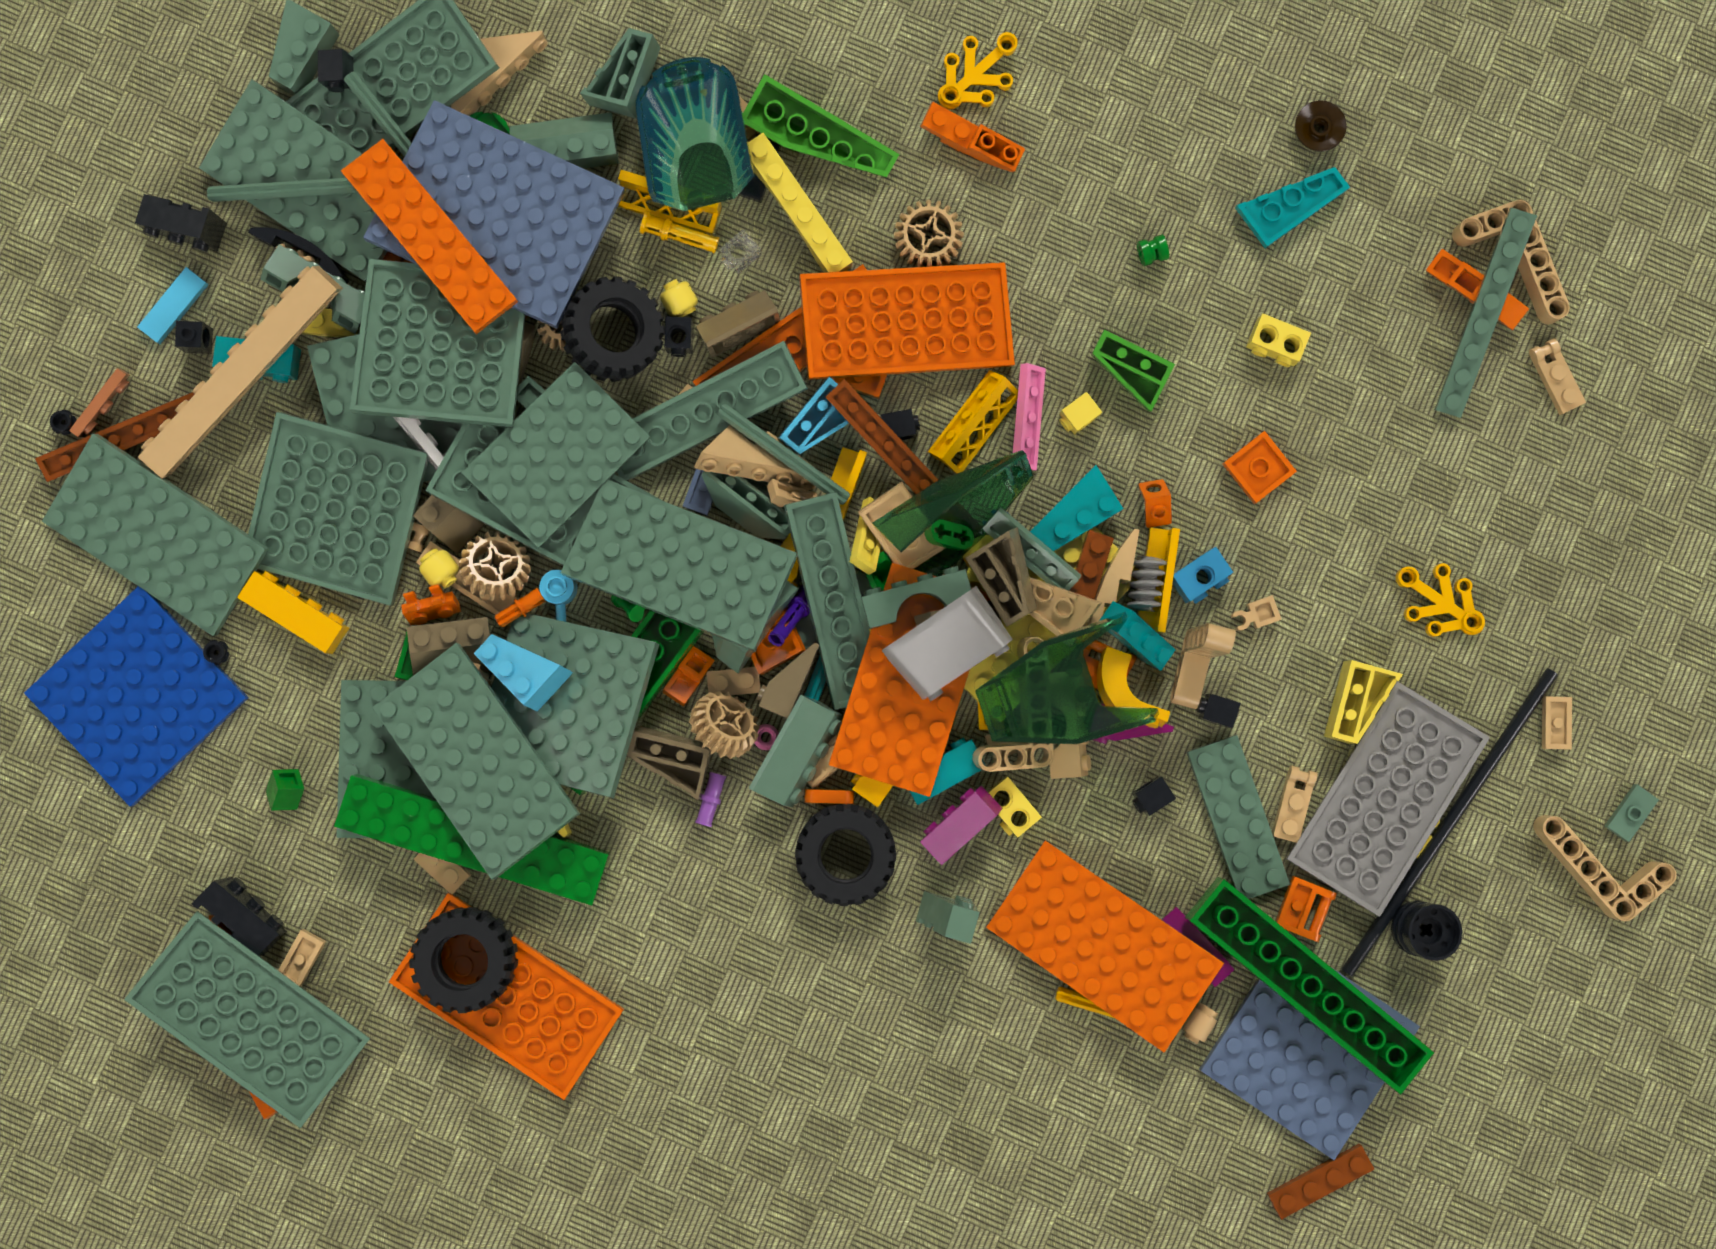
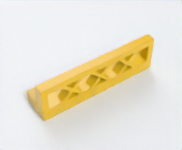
(639, 184)
(972, 418)
(848, 473)
(1161, 545)

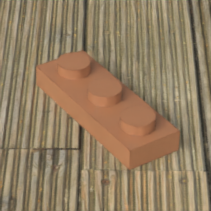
(101, 403)

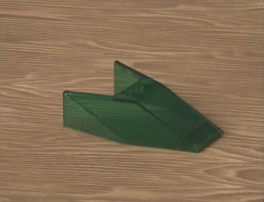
(964, 499)
(1052, 695)

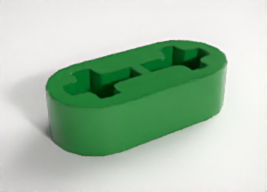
(947, 540)

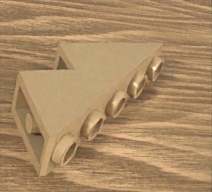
(511, 55)
(737, 456)

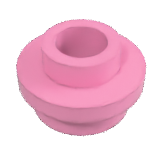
(773, 732)

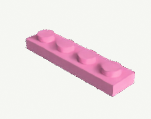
(1029, 412)

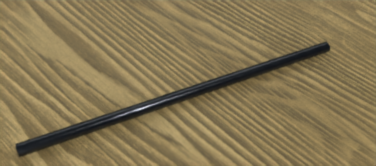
(1450, 821)

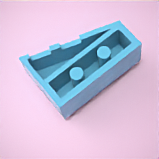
(814, 421)
(521, 671)

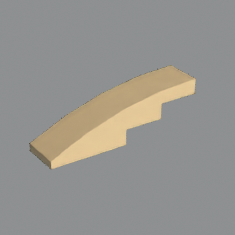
(1117, 572)

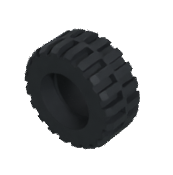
(635, 305)
(838, 890)
(429, 968)

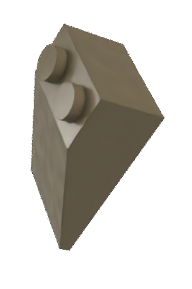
(786, 686)

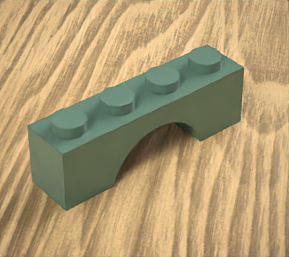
(283, 271)
(883, 606)

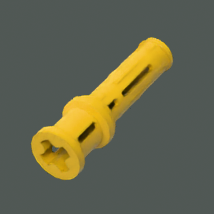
(668, 230)

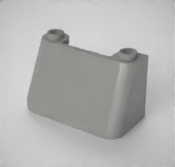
(948, 644)

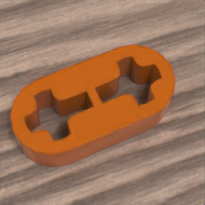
(829, 796)

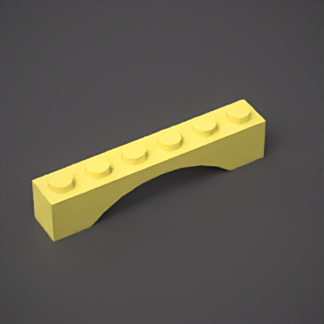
(798, 207)

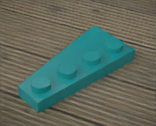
(1284, 209)
(1078, 511)

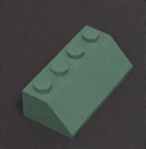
(579, 140)
(797, 751)

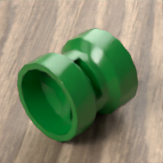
(1153, 250)

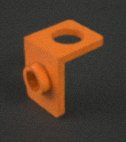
(1157, 504)

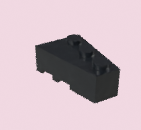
(180, 223)
(241, 914)

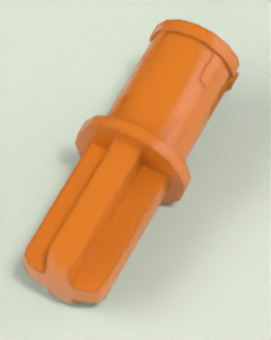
(519, 608)

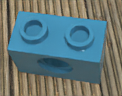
(1213, 565)

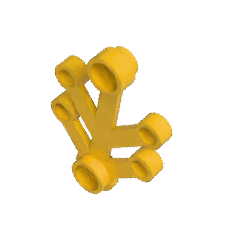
(975, 74)
(1443, 601)

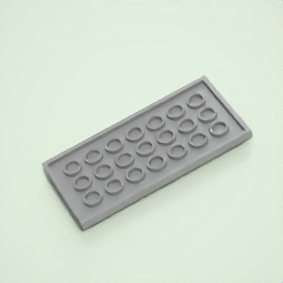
(1388, 798)

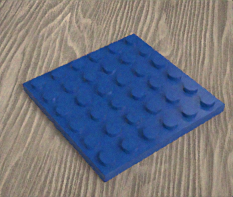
(136, 695)

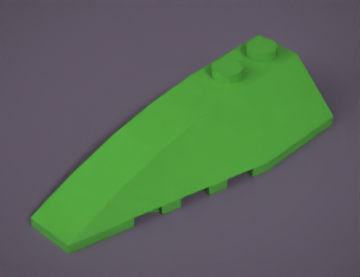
(812, 130)

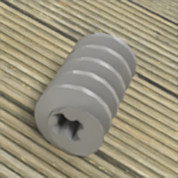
(1146, 583)

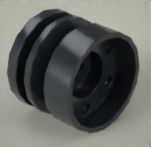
(1440, 929)

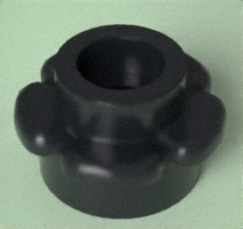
(56, 422)
(211, 647)

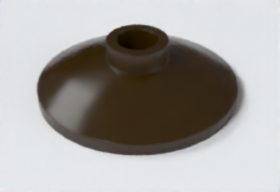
(1326, 116)

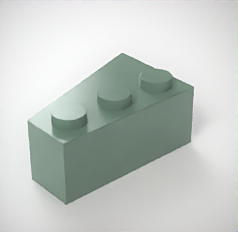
(298, 46)
(623, 74)
(949, 916)

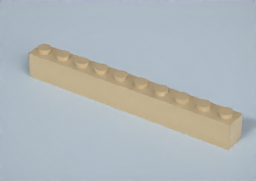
(240, 371)

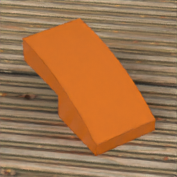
(688, 676)

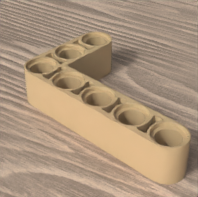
(1534, 249)
(1197, 649)
(1025, 750)
(1597, 873)

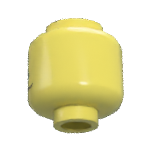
(678, 298)
(439, 568)

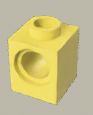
(1079, 414)

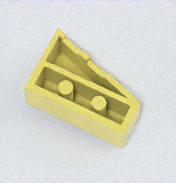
(1357, 700)

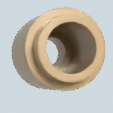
(1200, 1023)

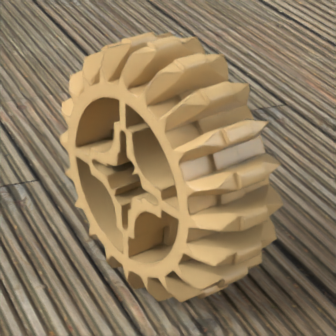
(919, 231)
(514, 559)
(724, 724)

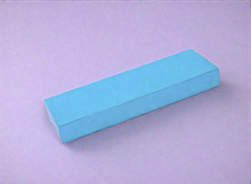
(172, 305)

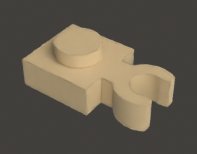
(1260, 613)

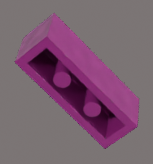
(960, 824)

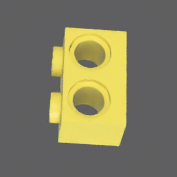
(1279, 333)
(1015, 802)

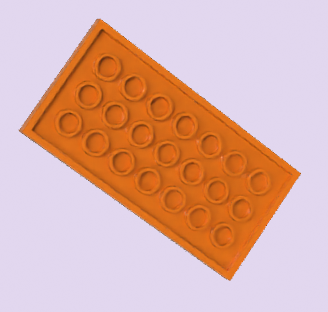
(906, 320)
(886, 724)
(1105, 946)
(542, 1022)

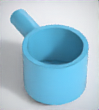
(558, 591)

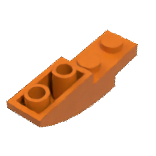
(972, 139)
(1467, 283)

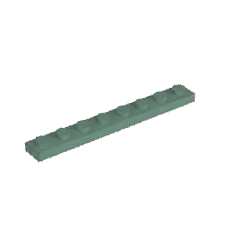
(1485, 312)

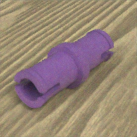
(710, 799)

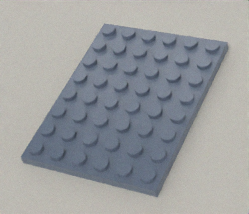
(514, 204)

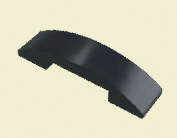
(274, 237)

